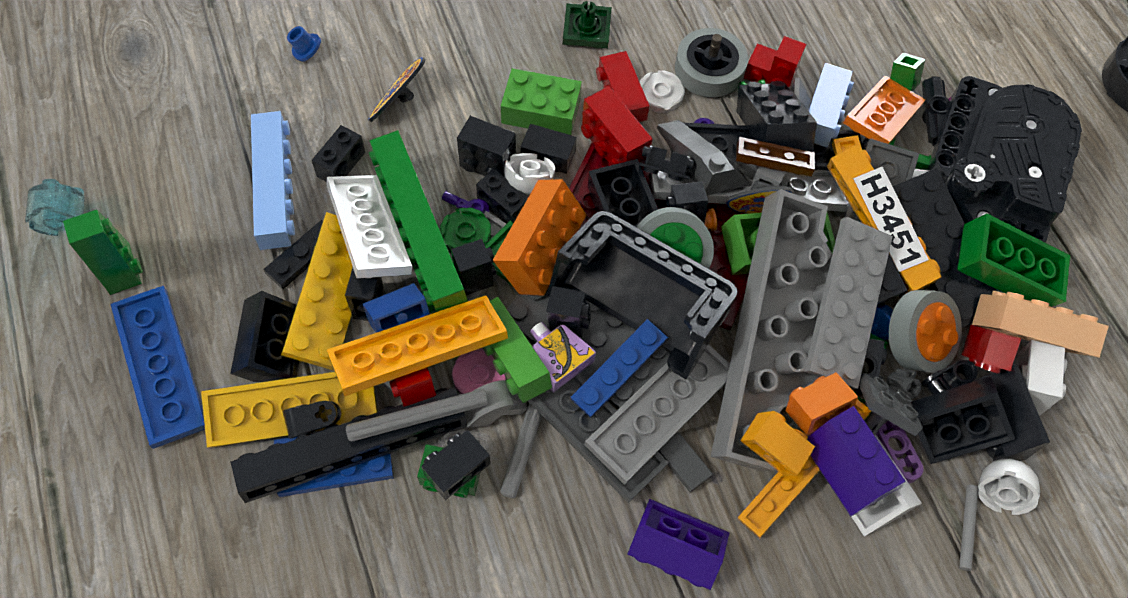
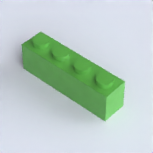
(517, 359)

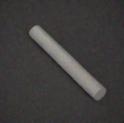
(968, 528)

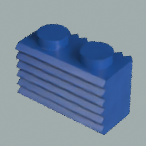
(396, 308)

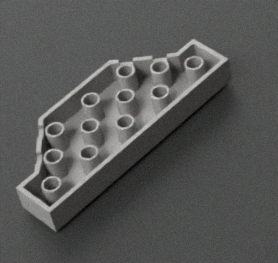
(774, 321)

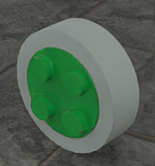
(682, 232)

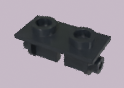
(656, 162)

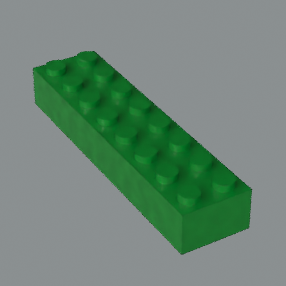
(416, 223)

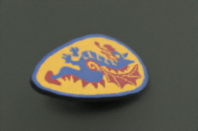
(398, 89)

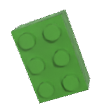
(540, 101)

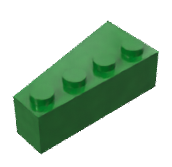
(103, 251)

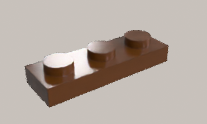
(775, 156)

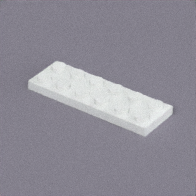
(368, 227)

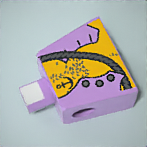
(561, 353)

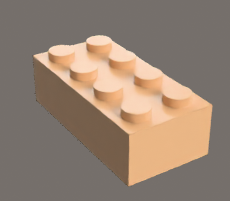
(1039, 322)

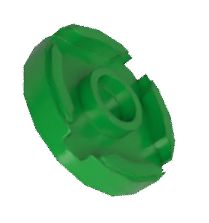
(465, 227)

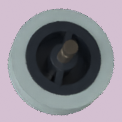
(711, 62)

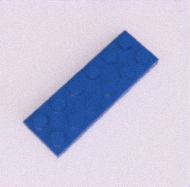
(158, 367)

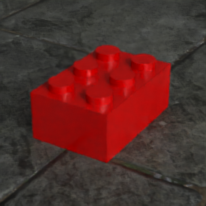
(613, 128)

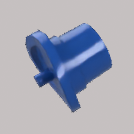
(303, 43)
(881, 321)

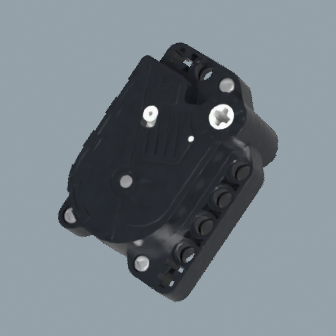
(1007, 153)

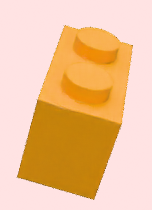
(778, 442)

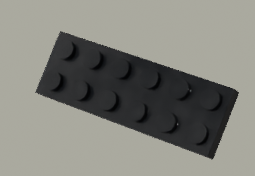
(941, 228)

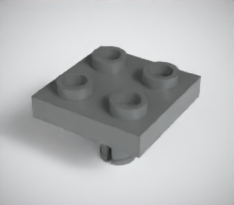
(888, 405)

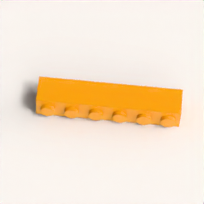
(857, 162)

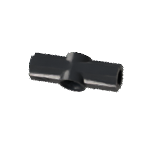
(934, 105)

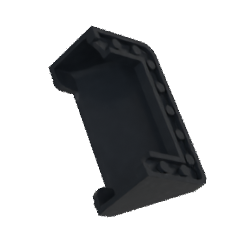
(645, 280)

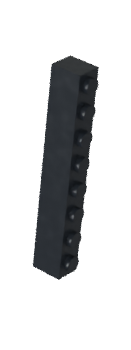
(331, 451)

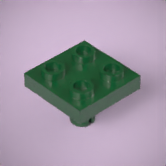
(587, 25)

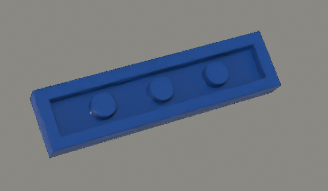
(619, 368)

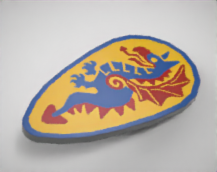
(753, 200)

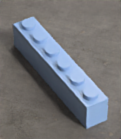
(271, 181)

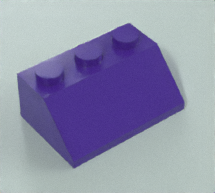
(854, 462)
(679, 544)

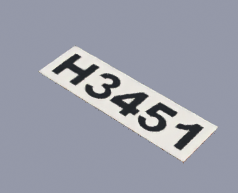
(891, 218)

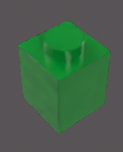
(908, 71)

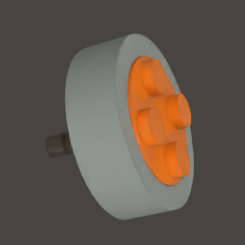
(925, 330)

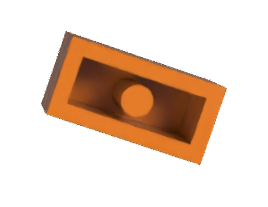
(820, 402)

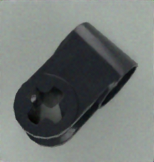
(948, 377)
(307, 418)

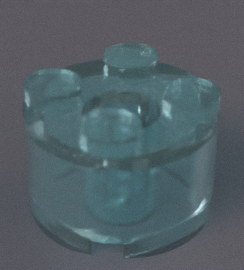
(51, 205)

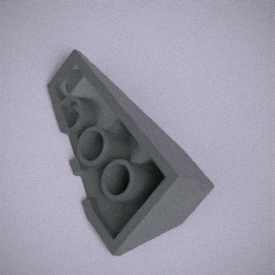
(709, 164)

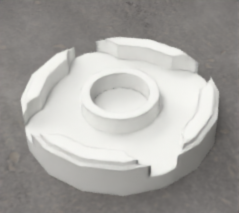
(662, 91)

